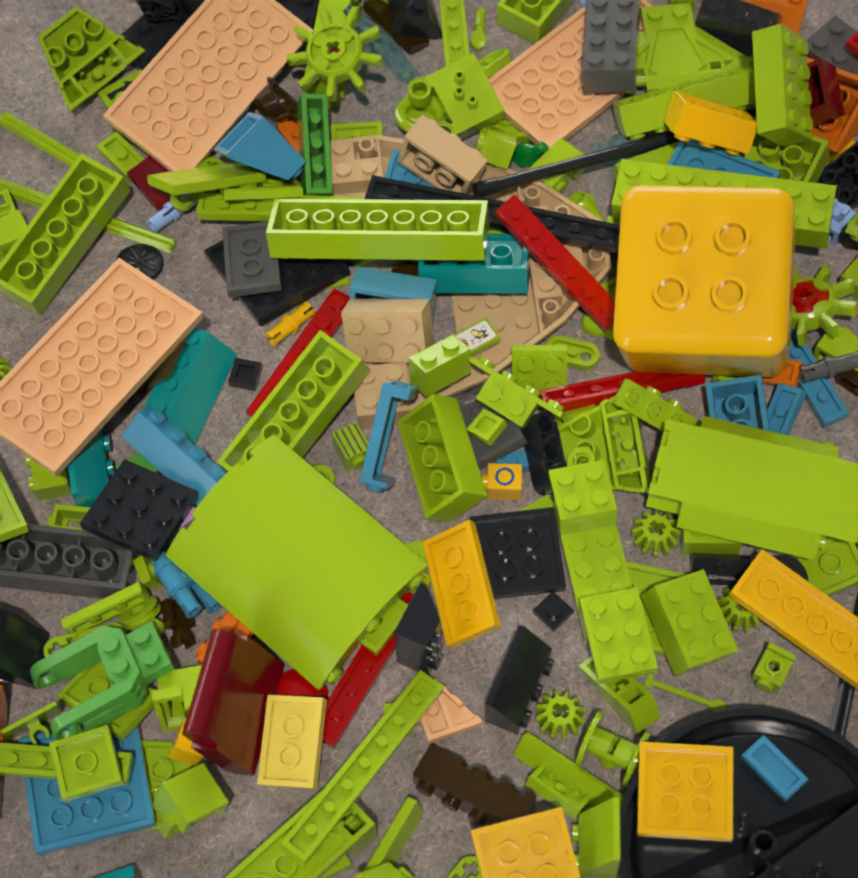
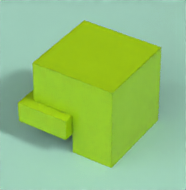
(174, 696)
(188, 800)

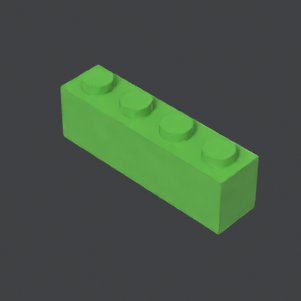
(314, 144)

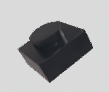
(245, 374)
(553, 611)

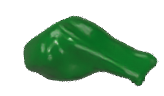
(527, 153)

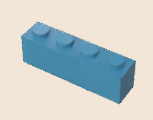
(172, 452)

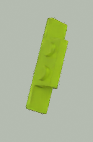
(510, 399)
(650, 406)
(561, 779)

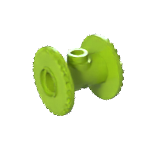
(610, 749)

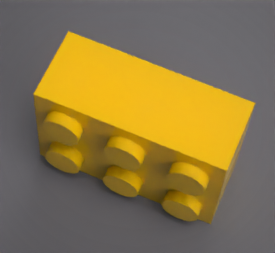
(710, 123)

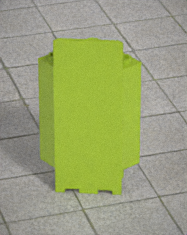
(755, 486)

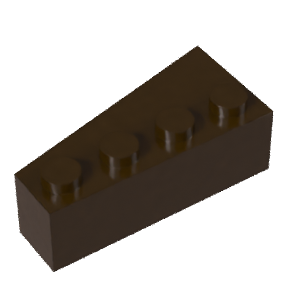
(470, 789)

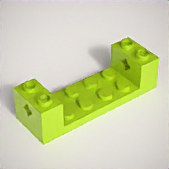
(268, 861)

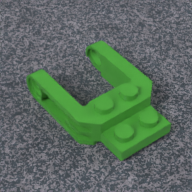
(130, 663)

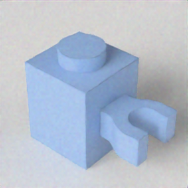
(841, 216)

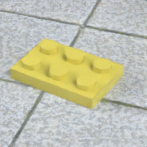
(292, 741)

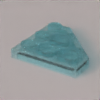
(387, 48)

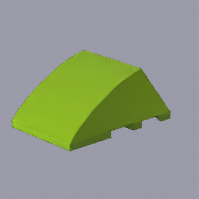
(85, 55)
(611, 436)

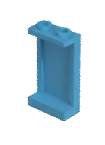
(381, 431)

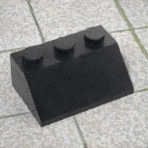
(415, 18)
(735, 21)
(419, 634)
(519, 682)

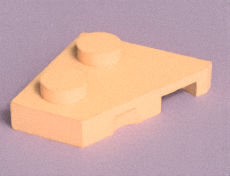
(448, 718)

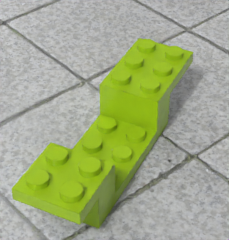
(599, 574)

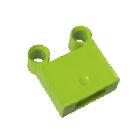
(462, 95)

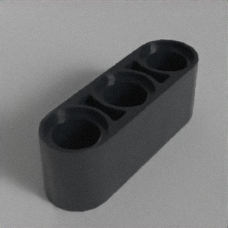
(540, 440)

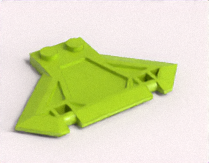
(677, 50)

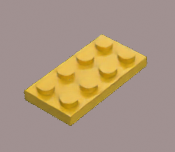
(461, 584)

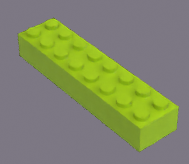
(812, 201)
(378, 229)

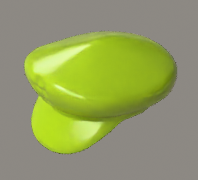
(407, 114)

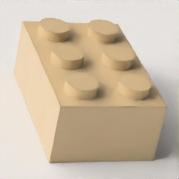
(440, 157)
(387, 328)

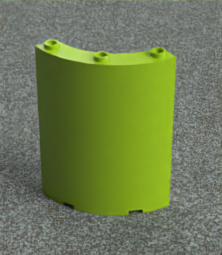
(295, 560)

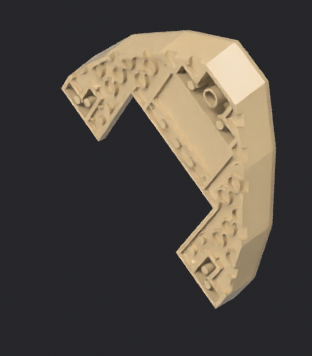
(515, 317)

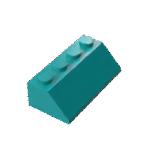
(503, 271)
(193, 383)
(91, 470)

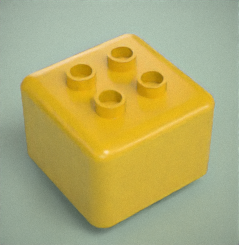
(705, 280)

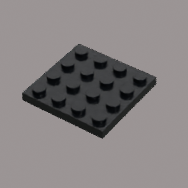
(298, 280)

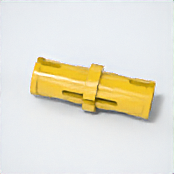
(289, 324)

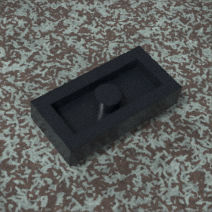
(721, 568)

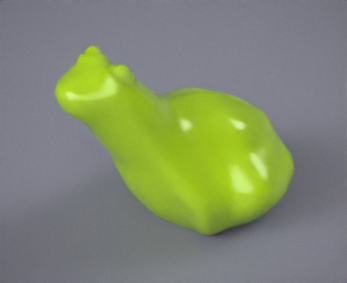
(587, 202)
(591, 328)

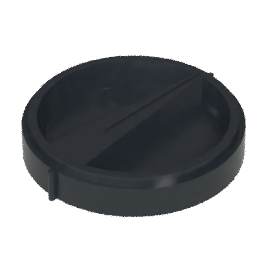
(771, 838)

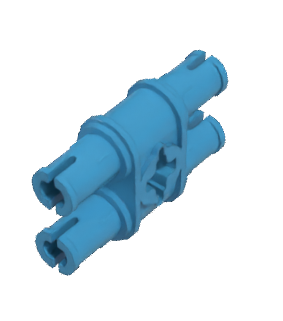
(182, 587)

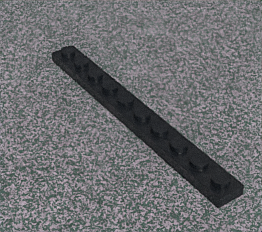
(564, 227)

